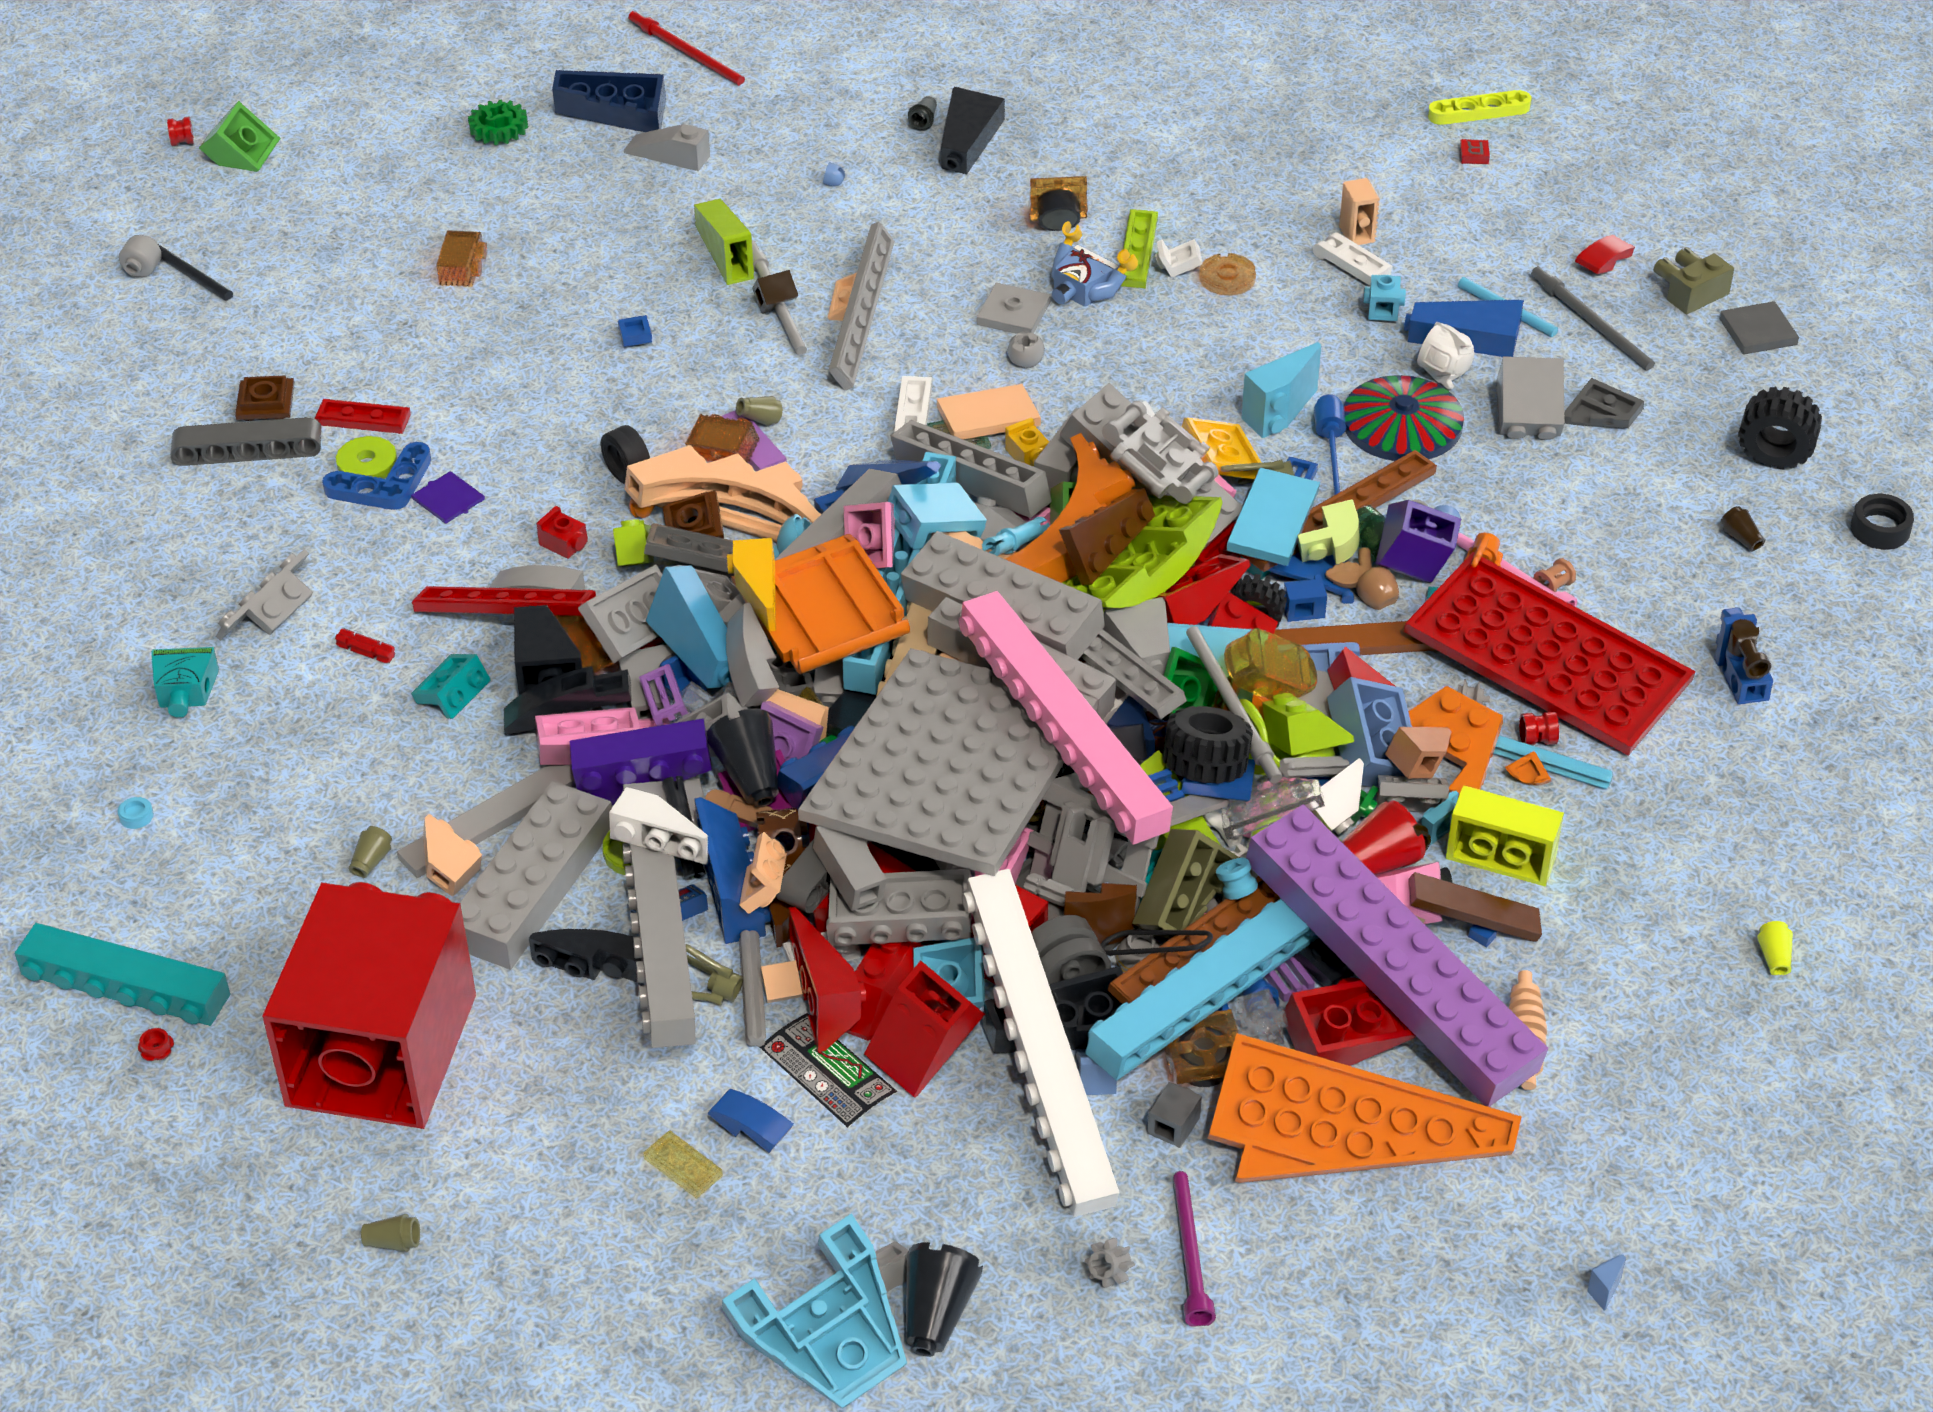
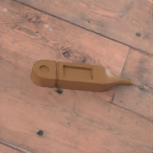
(745, 812)

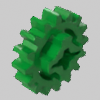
(498, 122)

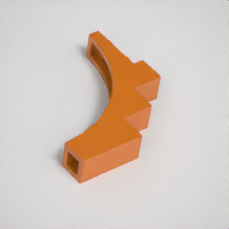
(1095, 488)

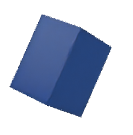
(1482, 935)

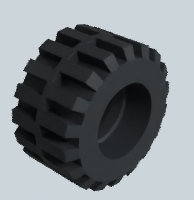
(1785, 410)
(1207, 744)

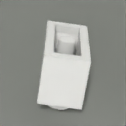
(1341, 798)

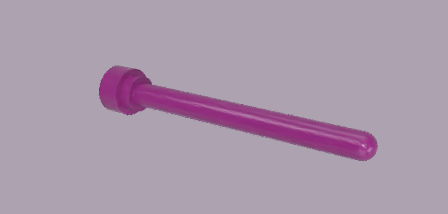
(1198, 1308)

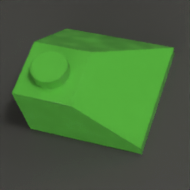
(240, 140)

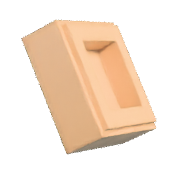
(781, 981)

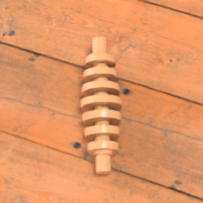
(1528, 1007)

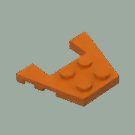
(1472, 732)

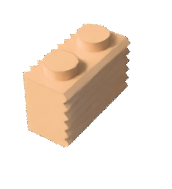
(1359, 211)

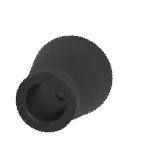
(922, 114)

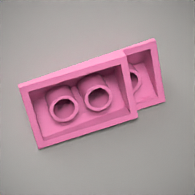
(557, 730)

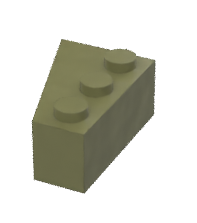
(1182, 882)

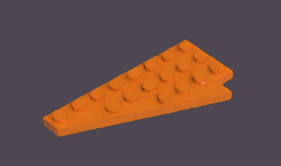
(1325, 1117)

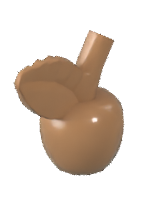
(1373, 585)

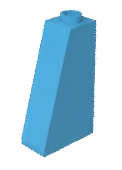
(691, 624)

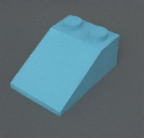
(1280, 390)

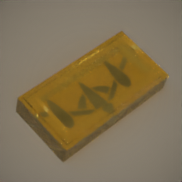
(683, 1164)

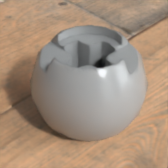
(1026, 349)

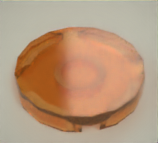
(1220, 279)

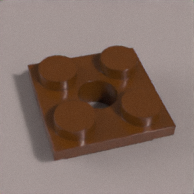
(264, 398)
(701, 505)

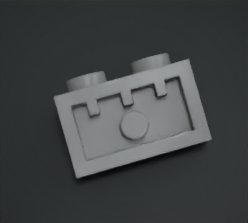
(1412, 793)

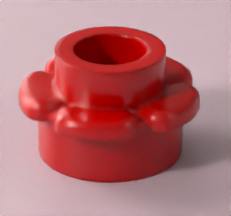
(152, 1038)

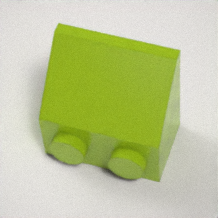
(1300, 727)

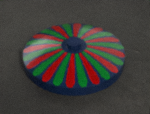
(1401, 416)

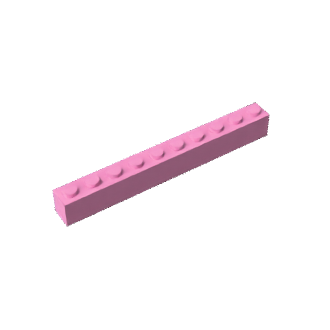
(1066, 718)

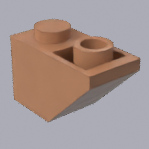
(1418, 750)

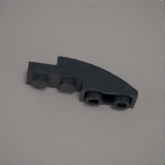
(566, 694)
(585, 952)

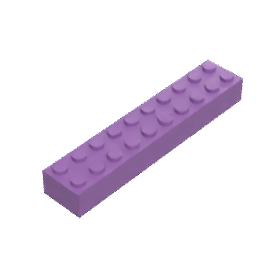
(1396, 956)

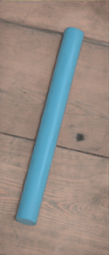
(1527, 317)

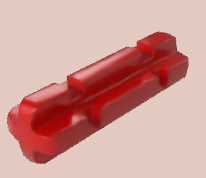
(365, 645)

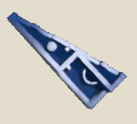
(908, 471)

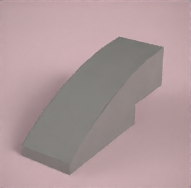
(540, 578)
(749, 658)

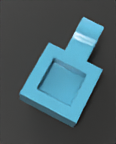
(1438, 819)

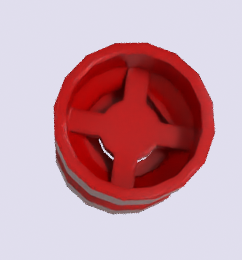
(1539, 728)

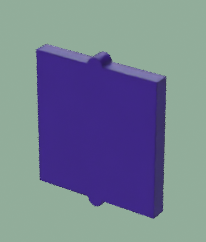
(448, 497)

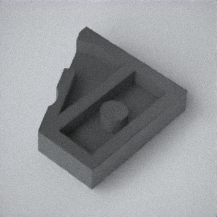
(1603, 407)

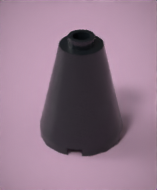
(748, 754)
(937, 1294)

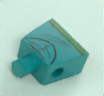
(183, 677)

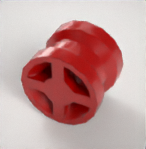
(180, 131)

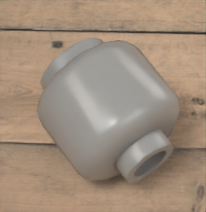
(140, 255)

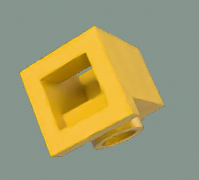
(1024, 441)

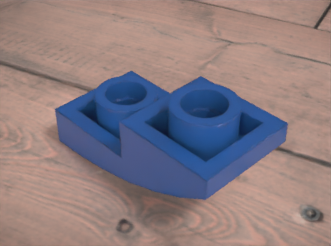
(756, 1119)

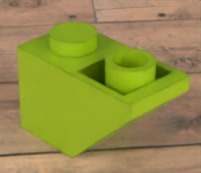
(631, 542)

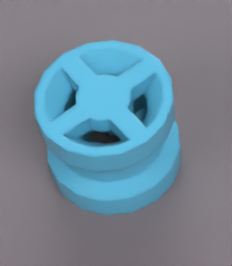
(1236, 878)

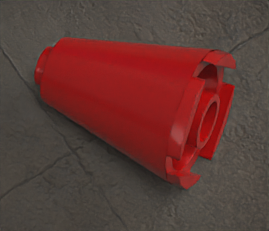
(1386, 839)

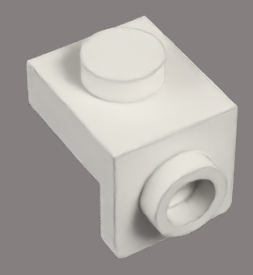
(1178, 259)

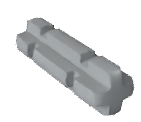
(1047, 890)

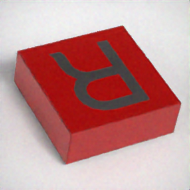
(1474, 151)

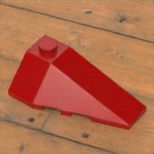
(826, 982)

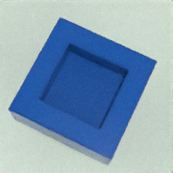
(635, 330)

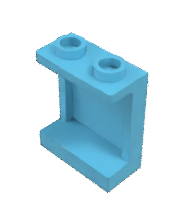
(934, 508)

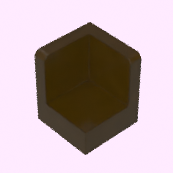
(774, 290)

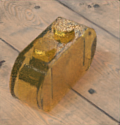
(1270, 665)

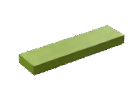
(1140, 241)

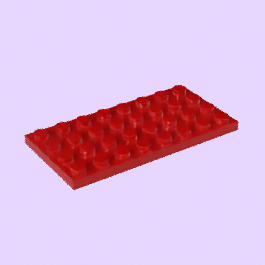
(1550, 653)

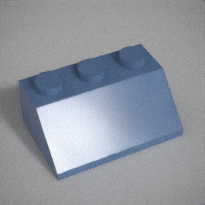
(1372, 716)

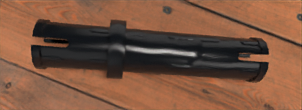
(677, 798)

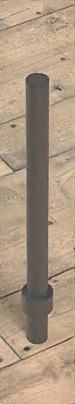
(1557, 288)

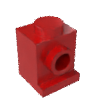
(561, 533)

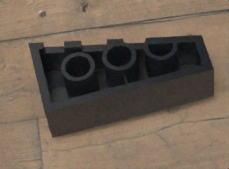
(1079, 1004)

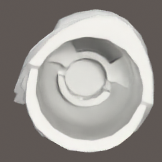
(1446, 354)

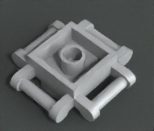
(1159, 453)

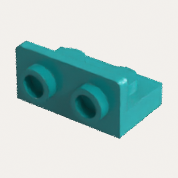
(453, 684)

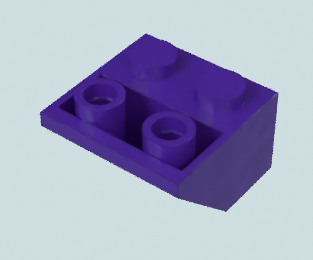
(1417, 540)

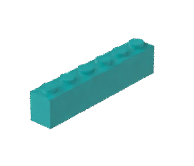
(122, 974)

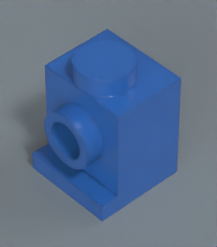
(1305, 599)

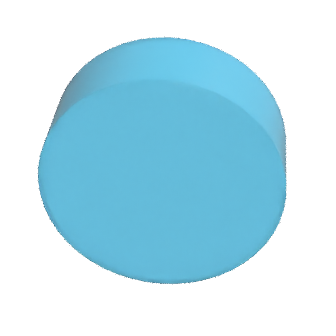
(135, 812)

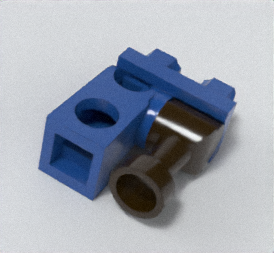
(1742, 664)

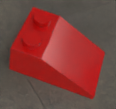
(1202, 589)
(1343, 1023)

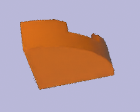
(1529, 770)

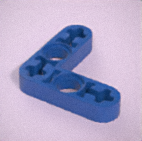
(387, 493)

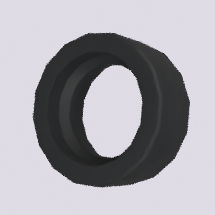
(1878, 536)

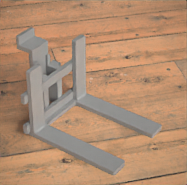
(1072, 862)

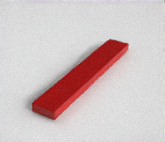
(499, 599)

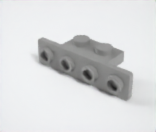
(274, 602)

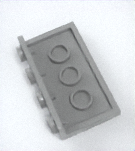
(913, 909)

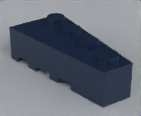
(611, 98)

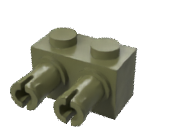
(1698, 282)

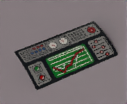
(832, 1077)

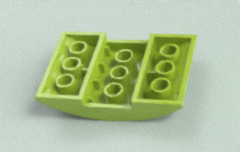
(1157, 554)

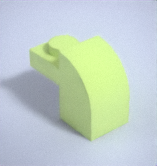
(1337, 538)

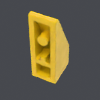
(755, 576)

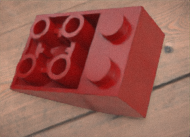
(921, 1029)

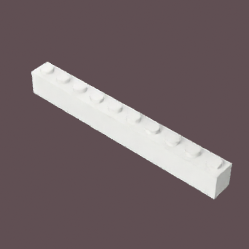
(1040, 1044)

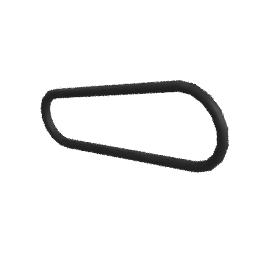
(1160, 949)

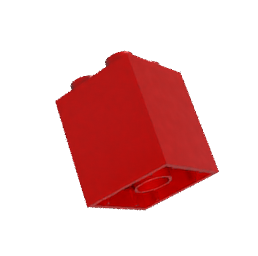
(371, 1004)

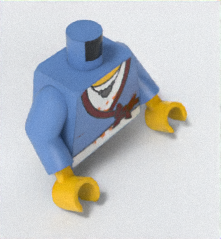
(1084, 274)

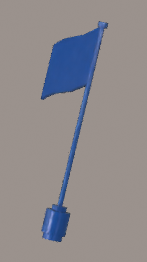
(1329, 424)

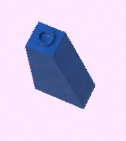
(1488, 323)

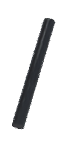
(195, 274)

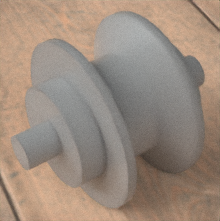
(1475, 693)

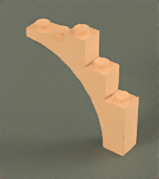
(685, 474)

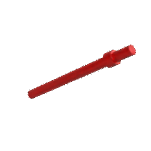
(652, 27)

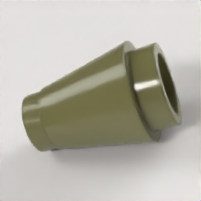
(760, 409)
(369, 851)
(392, 1233)

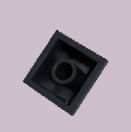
(541, 647)

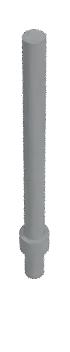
(761, 266)
(1259, 749)

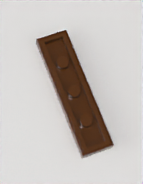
(1475, 907)

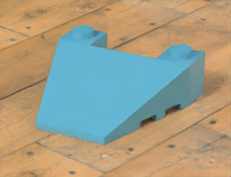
(837, 1333)

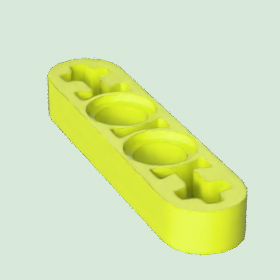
(1451, 110)

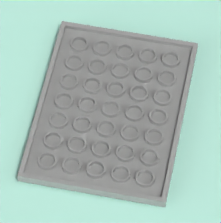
(939, 766)

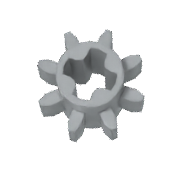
(1109, 1262)

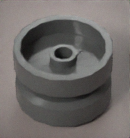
(1069, 948)

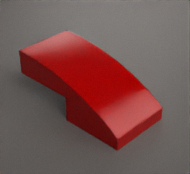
(1603, 253)

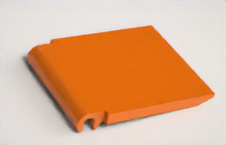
(831, 605)

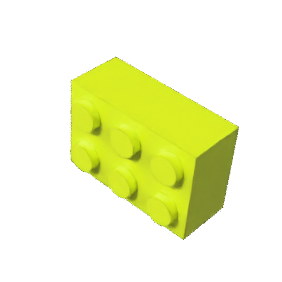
(1504, 835)

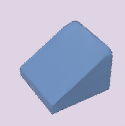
(1605, 1280)

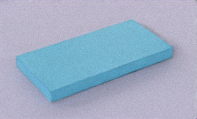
(1273, 516)

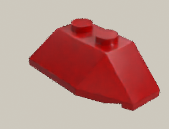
(882, 973)

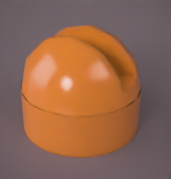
(640, 512)

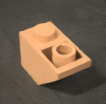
(448, 857)

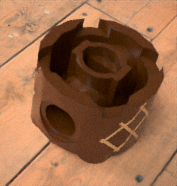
(784, 823)

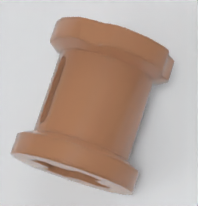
(1554, 575)

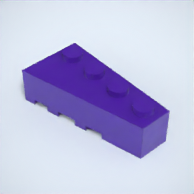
(639, 756)

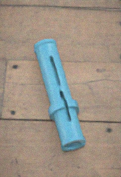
(1011, 539)

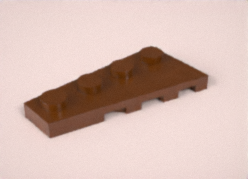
(1103, 535)

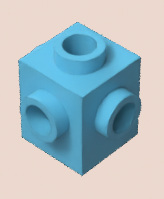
(1384, 297)

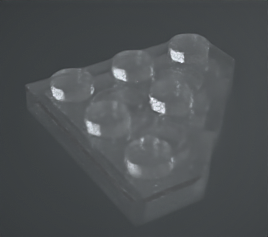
(1269, 804)

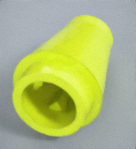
(1776, 945)

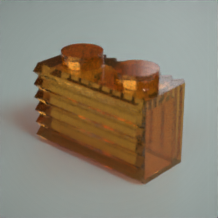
(461, 258)
(721, 437)

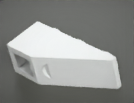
(656, 825)

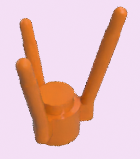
(1486, 546)

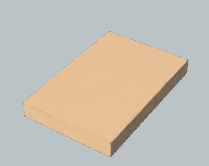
(986, 411)

